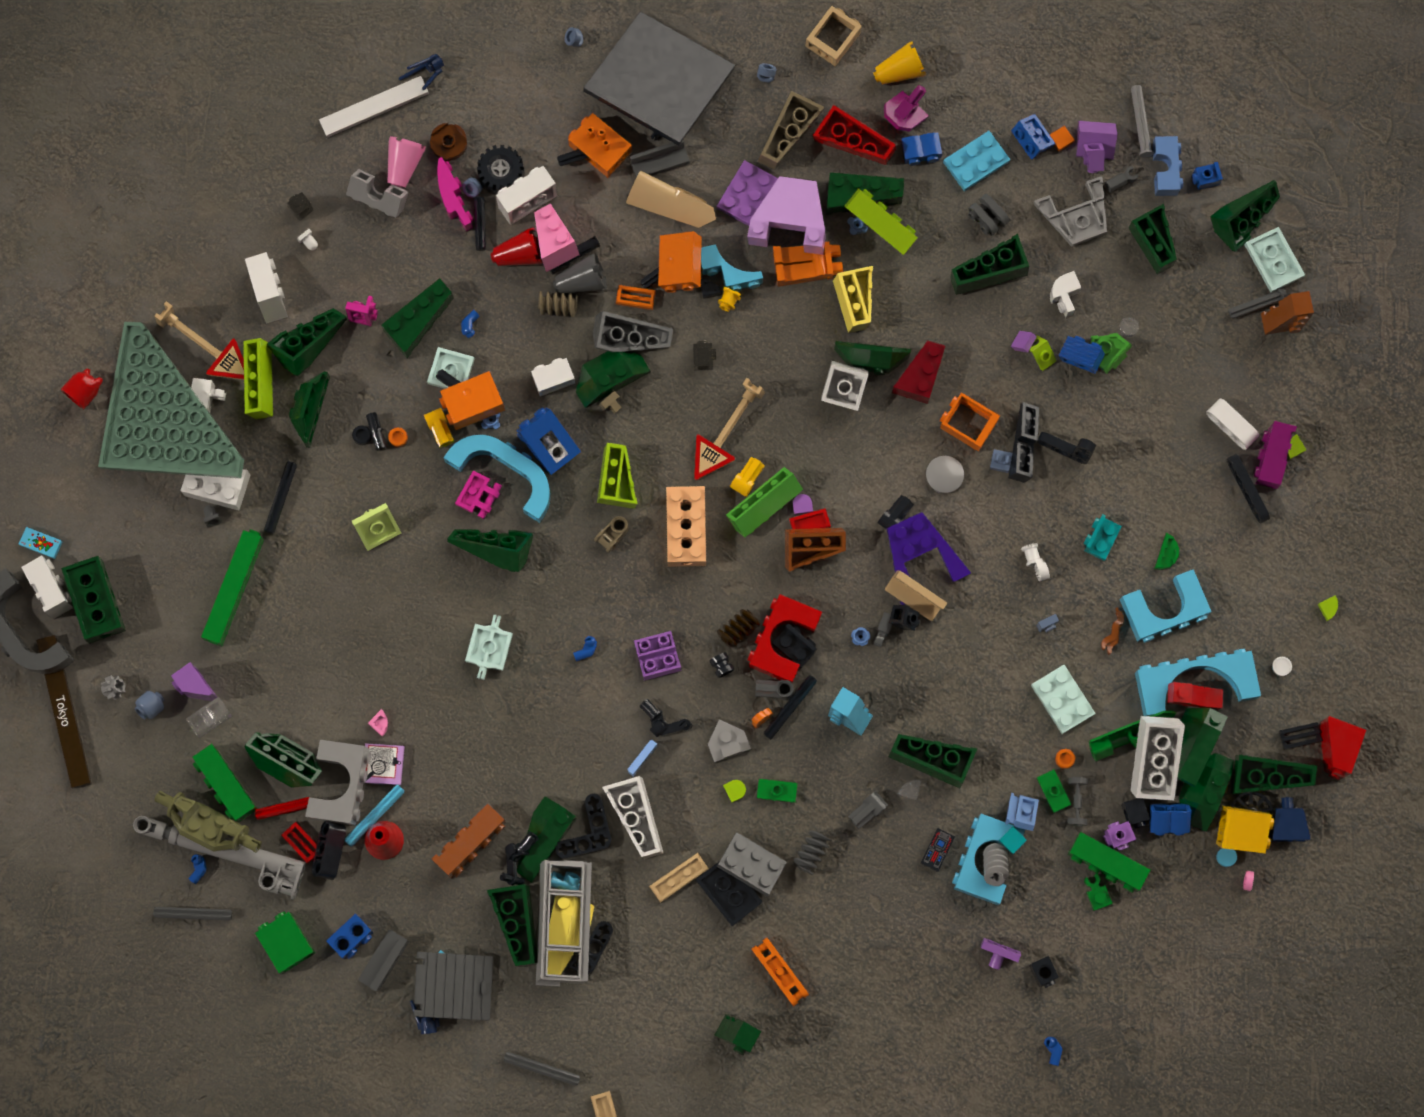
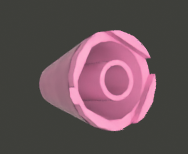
(402, 160)

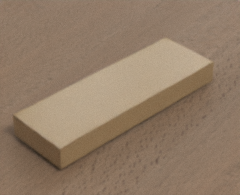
(679, 877)

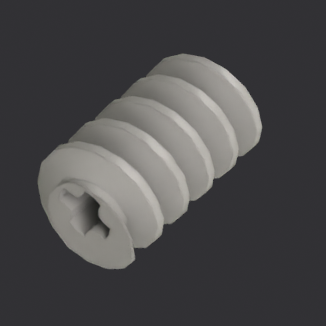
(995, 864)

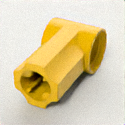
(438, 424)
(745, 480)

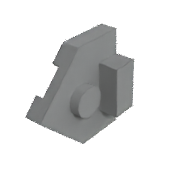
(727, 741)

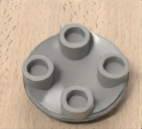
(945, 474)

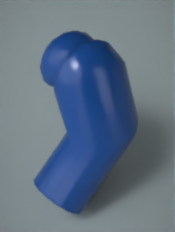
(466, 324)

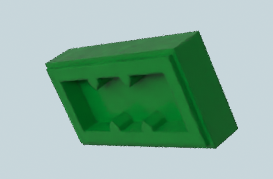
(777, 790)
(1053, 791)

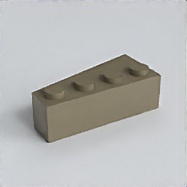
(791, 125)

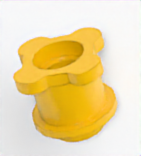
(728, 299)

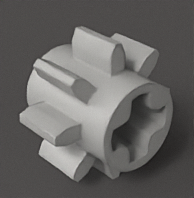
(113, 687)

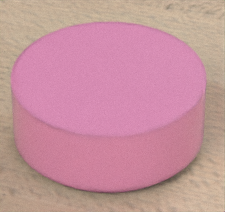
(1248, 880)

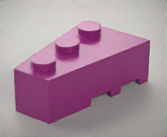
(1274, 454)

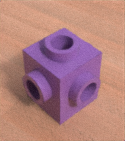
(1124, 831)

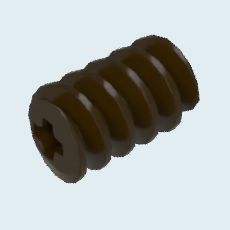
(737, 627)

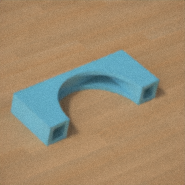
(1235, 668)

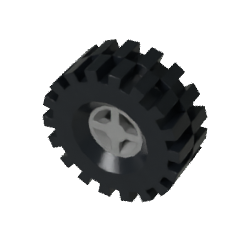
(497, 161)

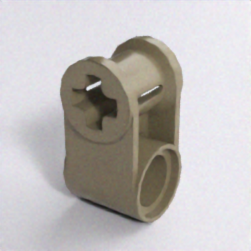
(611, 534)

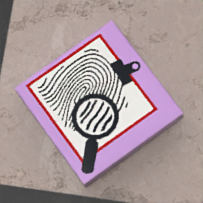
(385, 764)

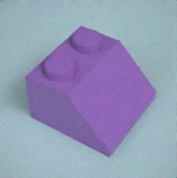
(191, 683)

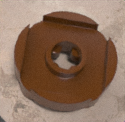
(449, 131)

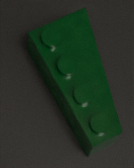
(992, 267)
(934, 758)
(1263, 774)
(516, 921)

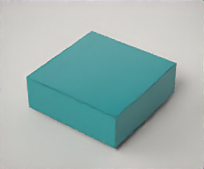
(1012, 840)

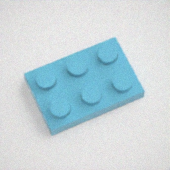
(976, 160)

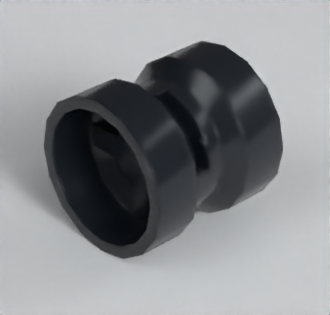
(721, 663)

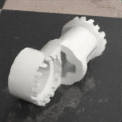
(1034, 559)

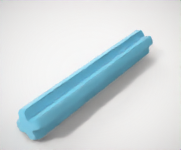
(374, 815)

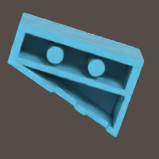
(849, 711)

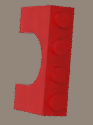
(784, 612)

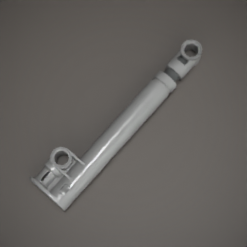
(282, 869)

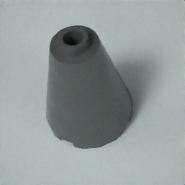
(581, 277)

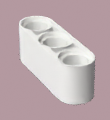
(1232, 423)

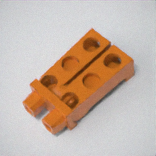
(796, 266)

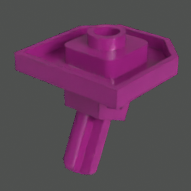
(904, 110)

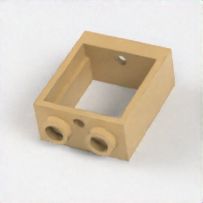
(824, 50)

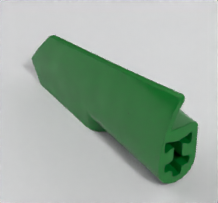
(1103, 745)

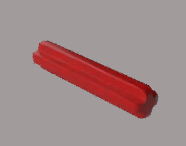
(282, 808)

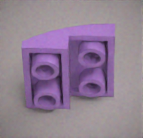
(657, 655)

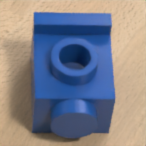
(1203, 181)

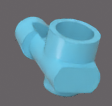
(567, 882)

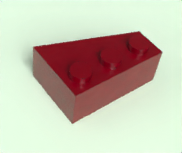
(920, 375)

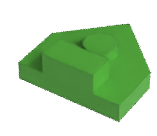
(1114, 349)

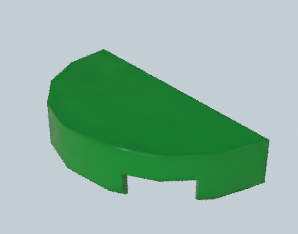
(1168, 553)

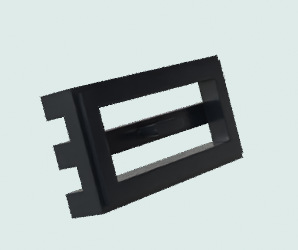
(1316, 732)

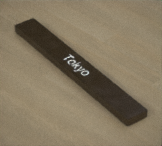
(66, 721)

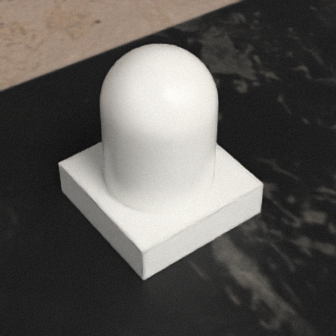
(308, 240)

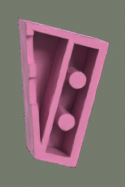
(554, 238)

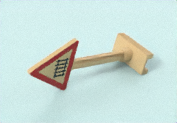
(228, 362)
(710, 455)

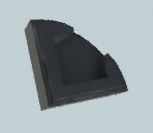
(709, 289)

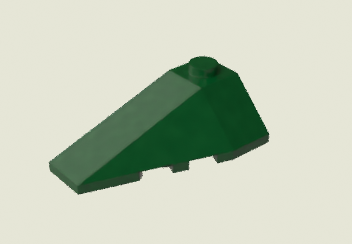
(1239, 218)
(501, 549)

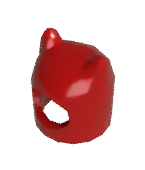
(82, 388)

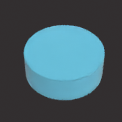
(1226, 857)

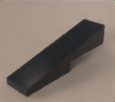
(1026, 435)

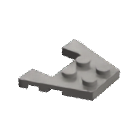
(1080, 221)

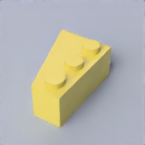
(854, 296)

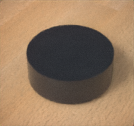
(361, 435)

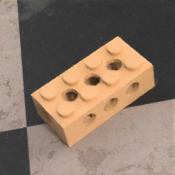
(676, 535)

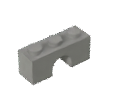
(362, 189)

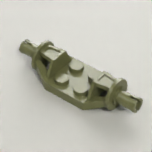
(206, 825)

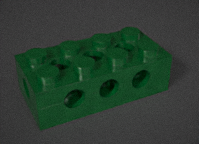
(81, 595)

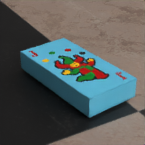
(40, 543)

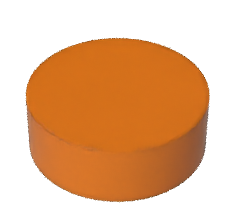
(398, 437)
(1065, 758)

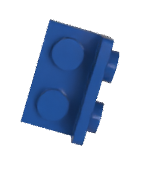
(1032, 136)

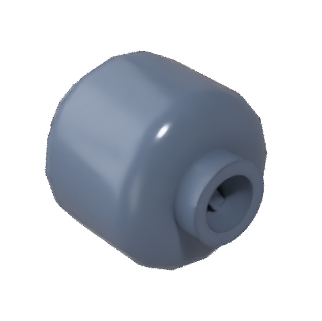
(149, 705)

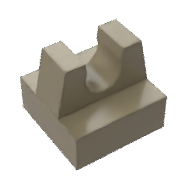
(611, 403)

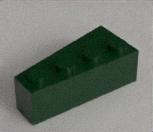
(843, 186)
(417, 317)

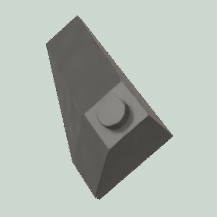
(623, 334)

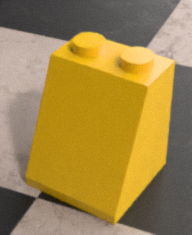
(1244, 829)

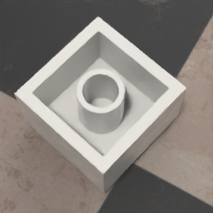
(844, 385)

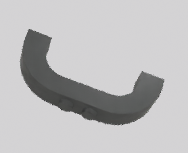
(47, 662)

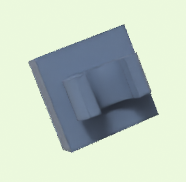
(1001, 461)

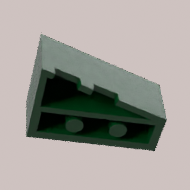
(1154, 238)

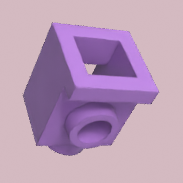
(1094, 157)

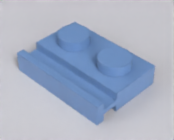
(1022, 812)

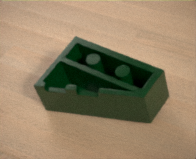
(738, 1034)

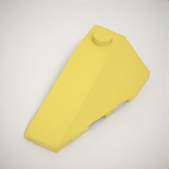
(564, 931)

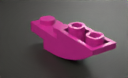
(449, 190)

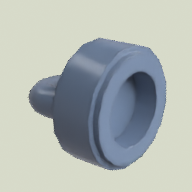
(574, 37)
(766, 70)
(472, 187)

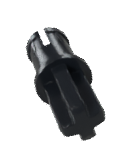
(376, 431)

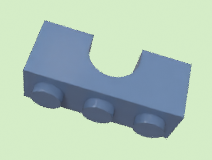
(1168, 150)

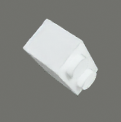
(553, 376)

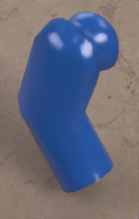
(588, 649)
(199, 867)
(1055, 1050)

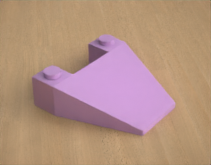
(790, 206)

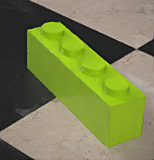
(880, 221)
(258, 379)

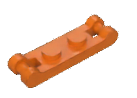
(780, 971)

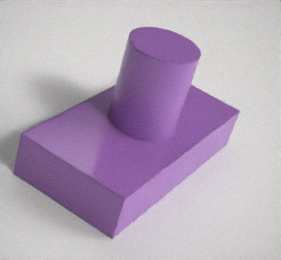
(999, 952)

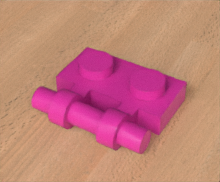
(473, 491)

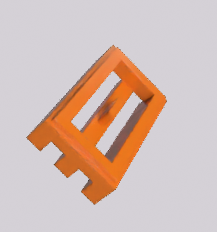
(634, 297)

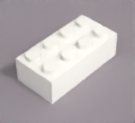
(1157, 758)

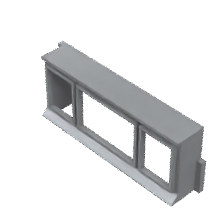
(543, 945)

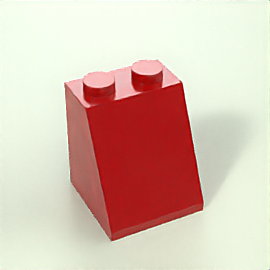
(1340, 746)

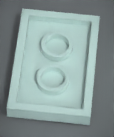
(1274, 259)
(1063, 699)

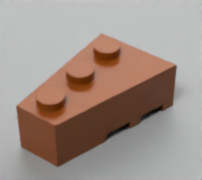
(1290, 314)
(810, 545)

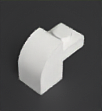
(1062, 289)

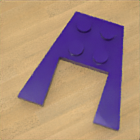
(917, 536)

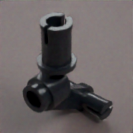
(659, 725)
(513, 855)

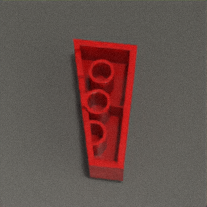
(852, 136)

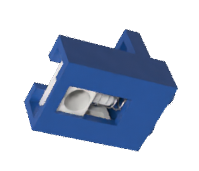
(538, 427)

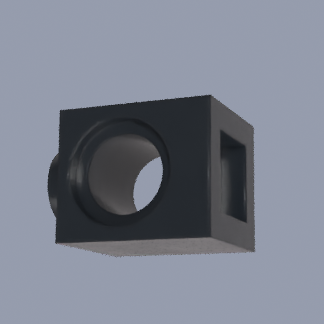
(1135, 812)
(1044, 963)

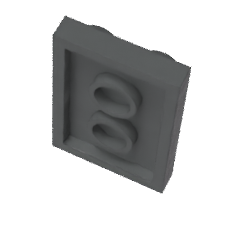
(751, 864)

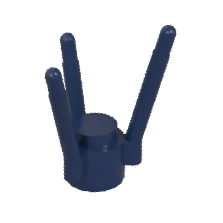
(432, 63)
(425, 1024)

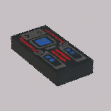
(937, 850)

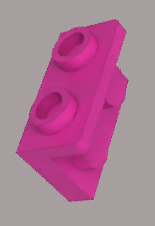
(362, 314)

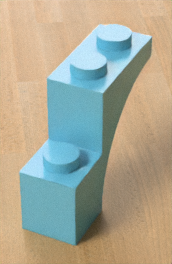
(733, 278)

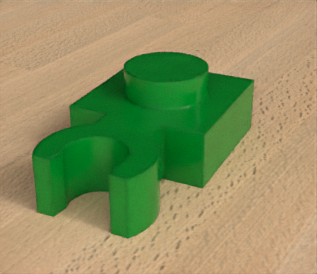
(1098, 895)

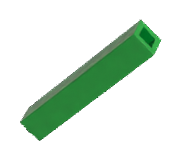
(232, 587)

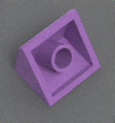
(1097, 133)

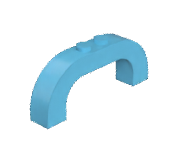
(522, 464)

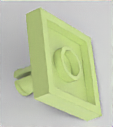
(376, 526)

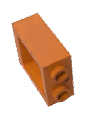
(991, 416)

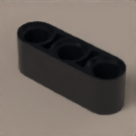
(328, 850)

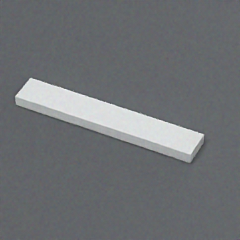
(373, 106)

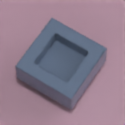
(1048, 624)

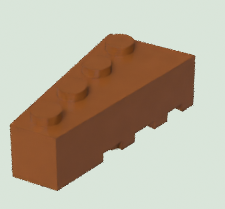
(469, 841)

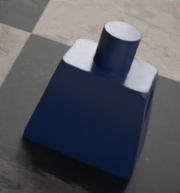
(1289, 823)

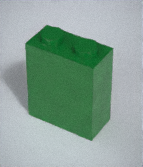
(284, 942)

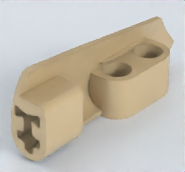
(669, 201)

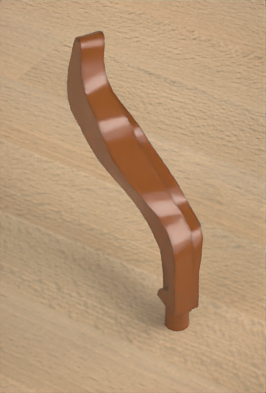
(1112, 640)

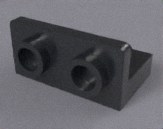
(794, 645)

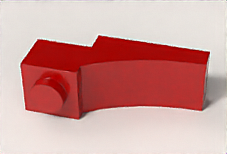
(1195, 695)

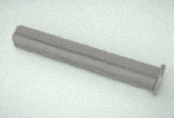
(1141, 121)

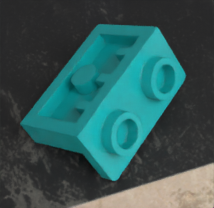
(1102, 538)

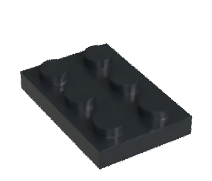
(729, 894)

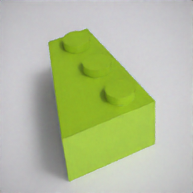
(615, 479)

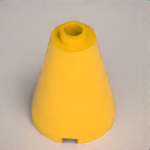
(900, 66)

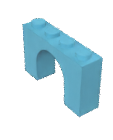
(1146, 625)
(969, 879)

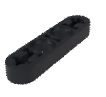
(1248, 488)

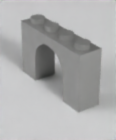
(346, 808)

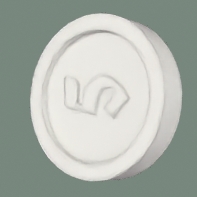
(1282, 666)

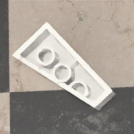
(635, 813)

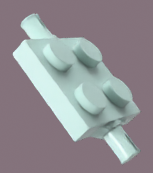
(489, 647)

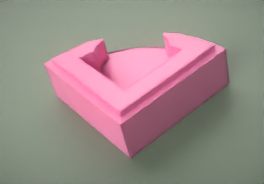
(379, 723)

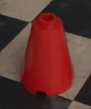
(518, 250)
(388, 845)

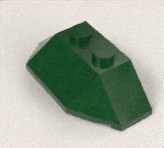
(872, 357)
(609, 374)
(308, 406)
(283, 759)
(1207, 794)

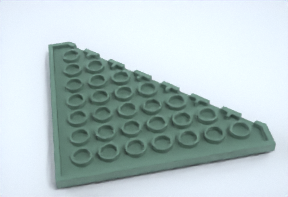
(158, 419)

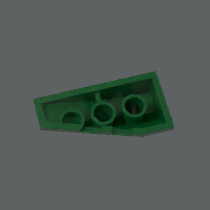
(302, 345)
(1199, 738)
(550, 825)

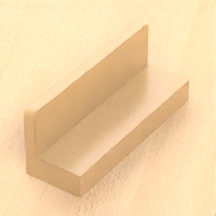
(915, 595)

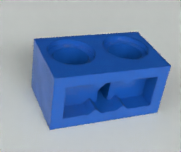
(346, 932)

